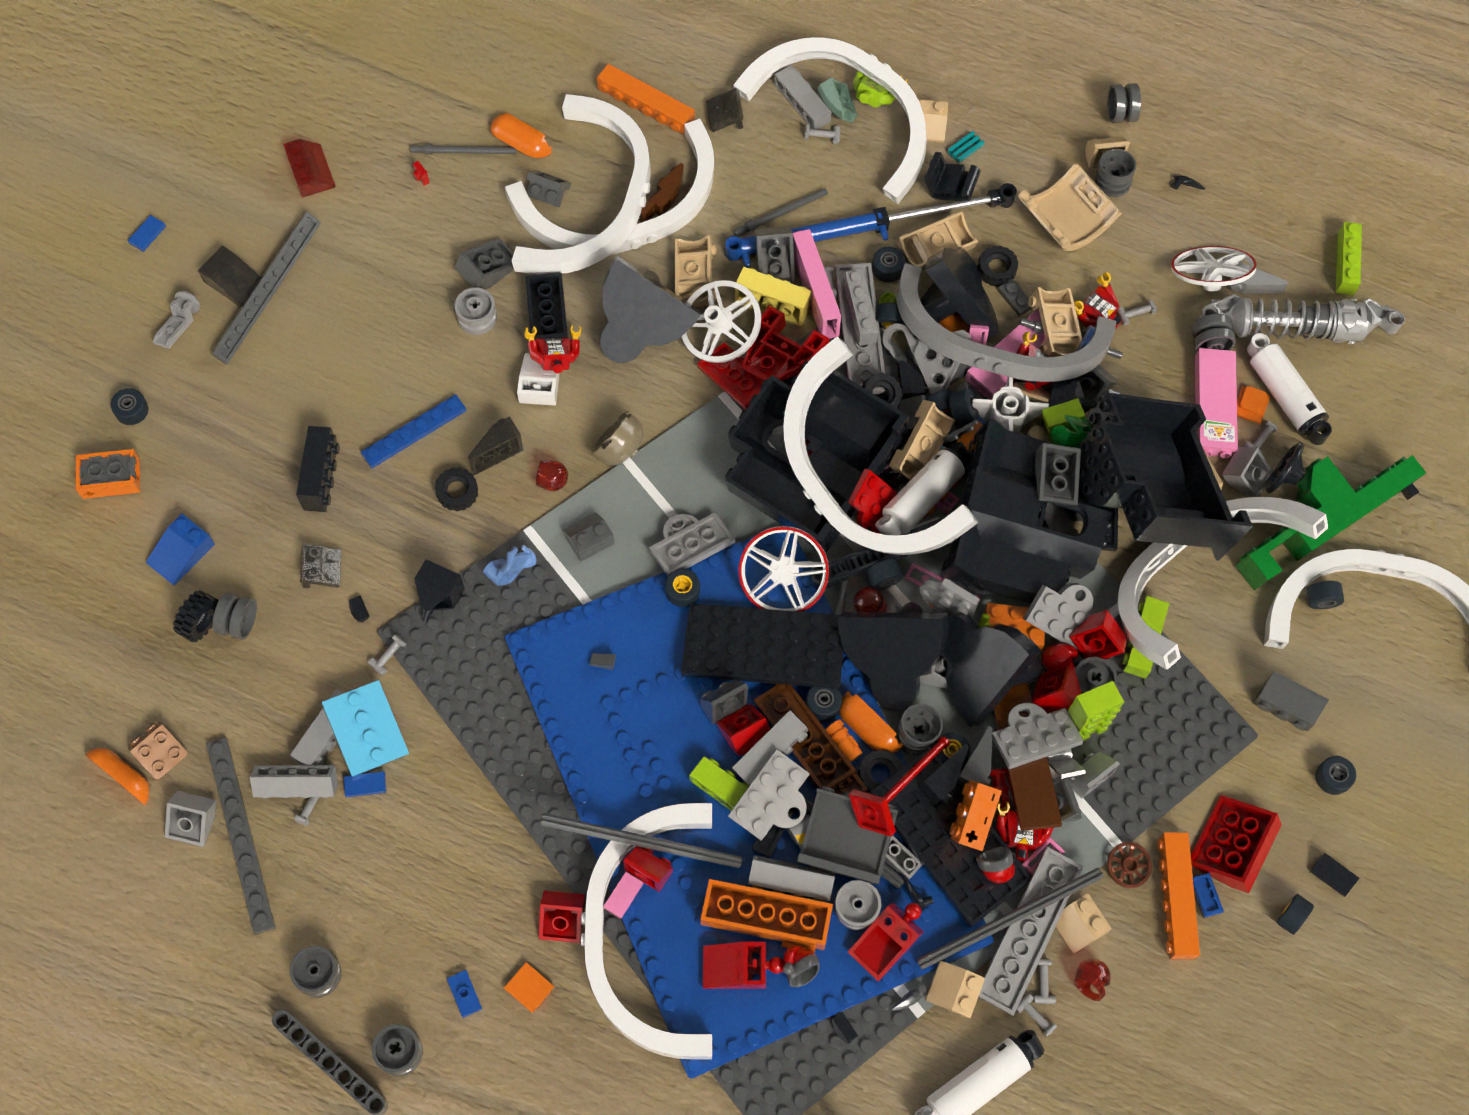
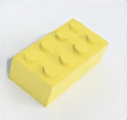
(779, 294)

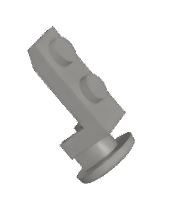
(179, 321)

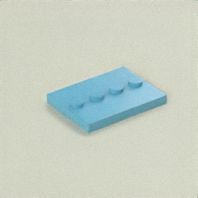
(365, 728)

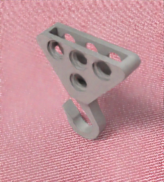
(931, 368)

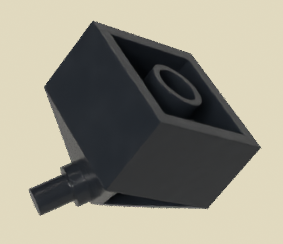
(1066, 391)
(437, 588)

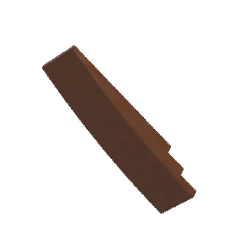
(818, 751)
(1031, 782)

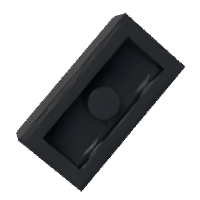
(1334, 874)

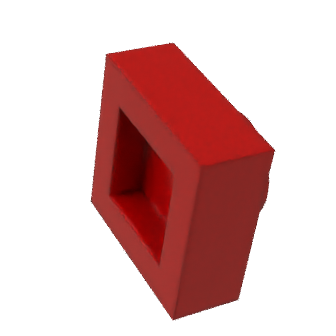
(420, 173)

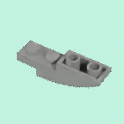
(901, 859)

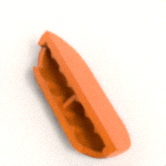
(520, 136)
(868, 724)
(120, 772)

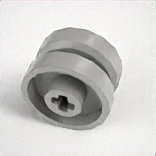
(475, 311)
(851, 894)

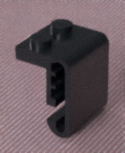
(950, 180)

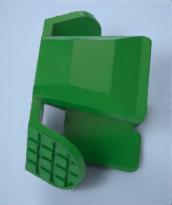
(1065, 437)

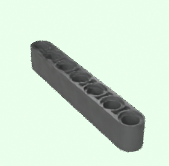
(321, 1057)

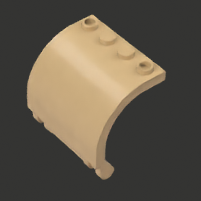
(1072, 209)

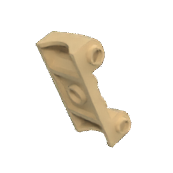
(929, 240)
(694, 268)
(1058, 321)
(923, 442)

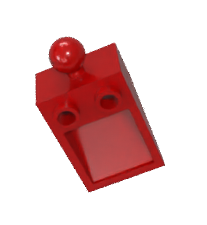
(884, 943)
(733, 967)

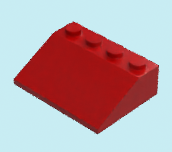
(1235, 842)

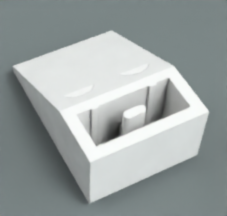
(536, 384)

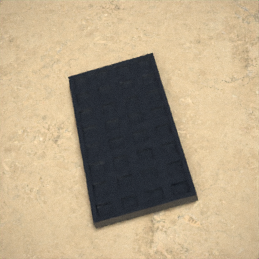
(763, 646)
(950, 864)

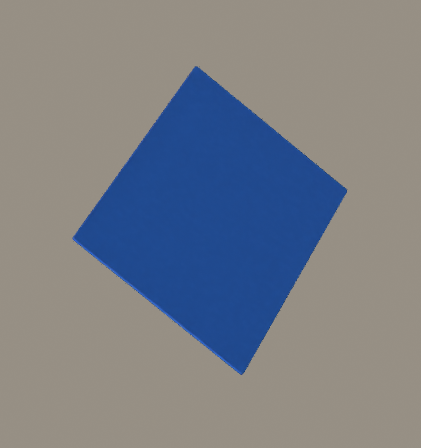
(629, 749)

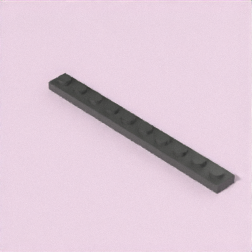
(265, 288)
(241, 836)

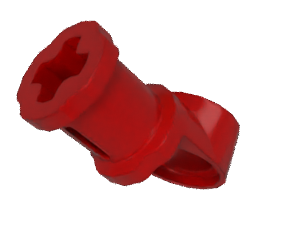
(999, 782)

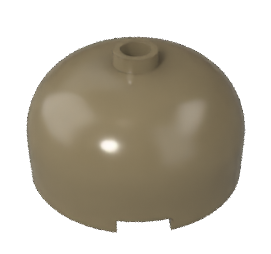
(619, 440)

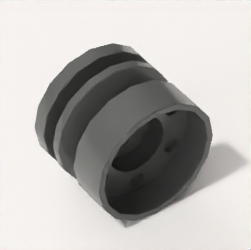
(1115, 172)
(921, 719)

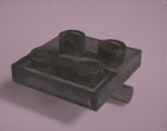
(725, 110)
(320, 566)

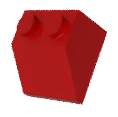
(1099, 636)
(1057, 689)
(743, 728)
(647, 867)
(561, 916)

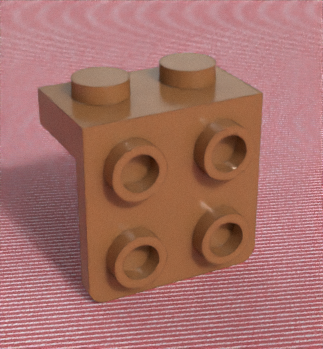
(157, 750)

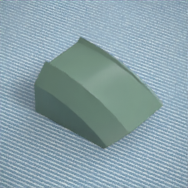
(838, 99)

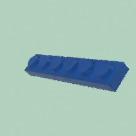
(413, 431)

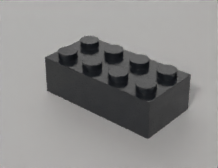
(546, 305)
(317, 469)

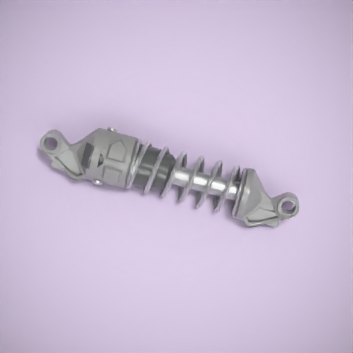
(1334, 321)

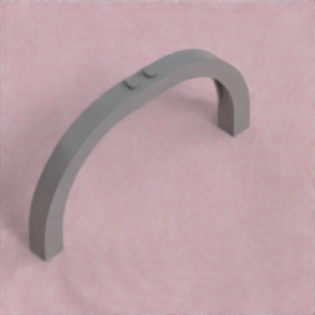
(994, 359)

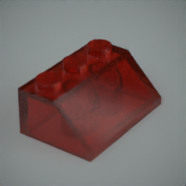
(309, 167)

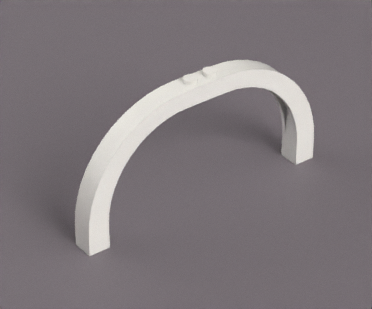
(840, 51)
(644, 232)
(596, 249)
(795, 415)
(1259, 509)
(1376, 562)
(652, 1039)

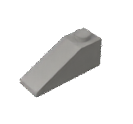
(1259, 283)

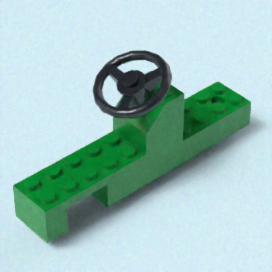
(1329, 492)

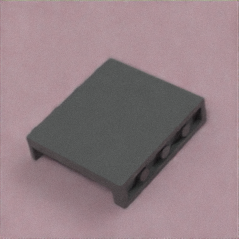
(839, 844)

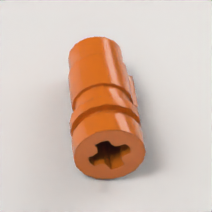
(844, 740)

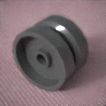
(1124, 103)
(1213, 332)
(234, 616)
(1094, 673)
(304, 968)
(394, 1062)

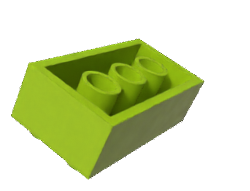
(1096, 709)

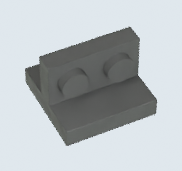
(547, 188)
(1066, 800)

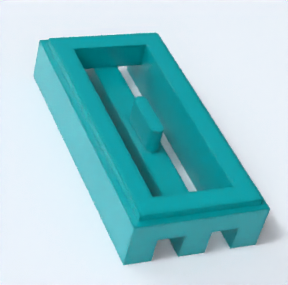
(971, 135)

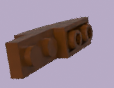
(667, 192)

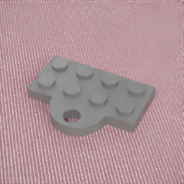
(690, 542)
(949, 598)
(1060, 612)
(1035, 735)
(771, 797)

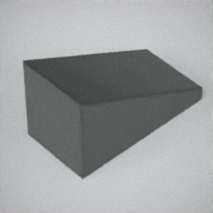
(604, 661)

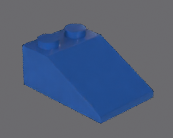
(179, 549)

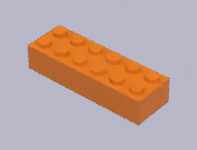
(766, 914)

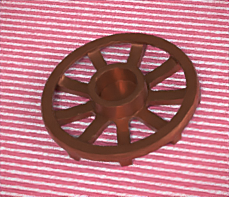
(1129, 865)

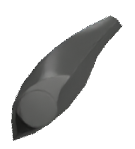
(910, 998)

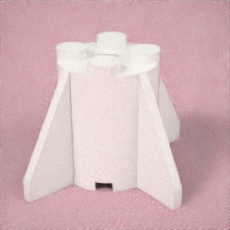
(1009, 407)

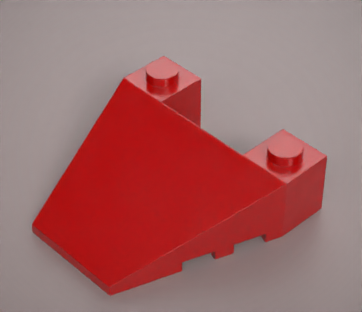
(777, 354)

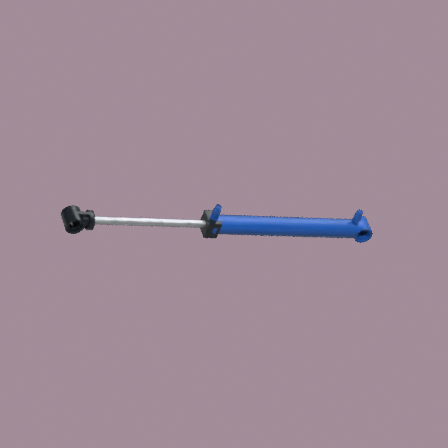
(877, 221)

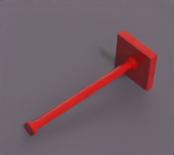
(873, 811)

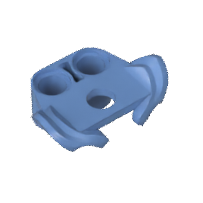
(504, 572)

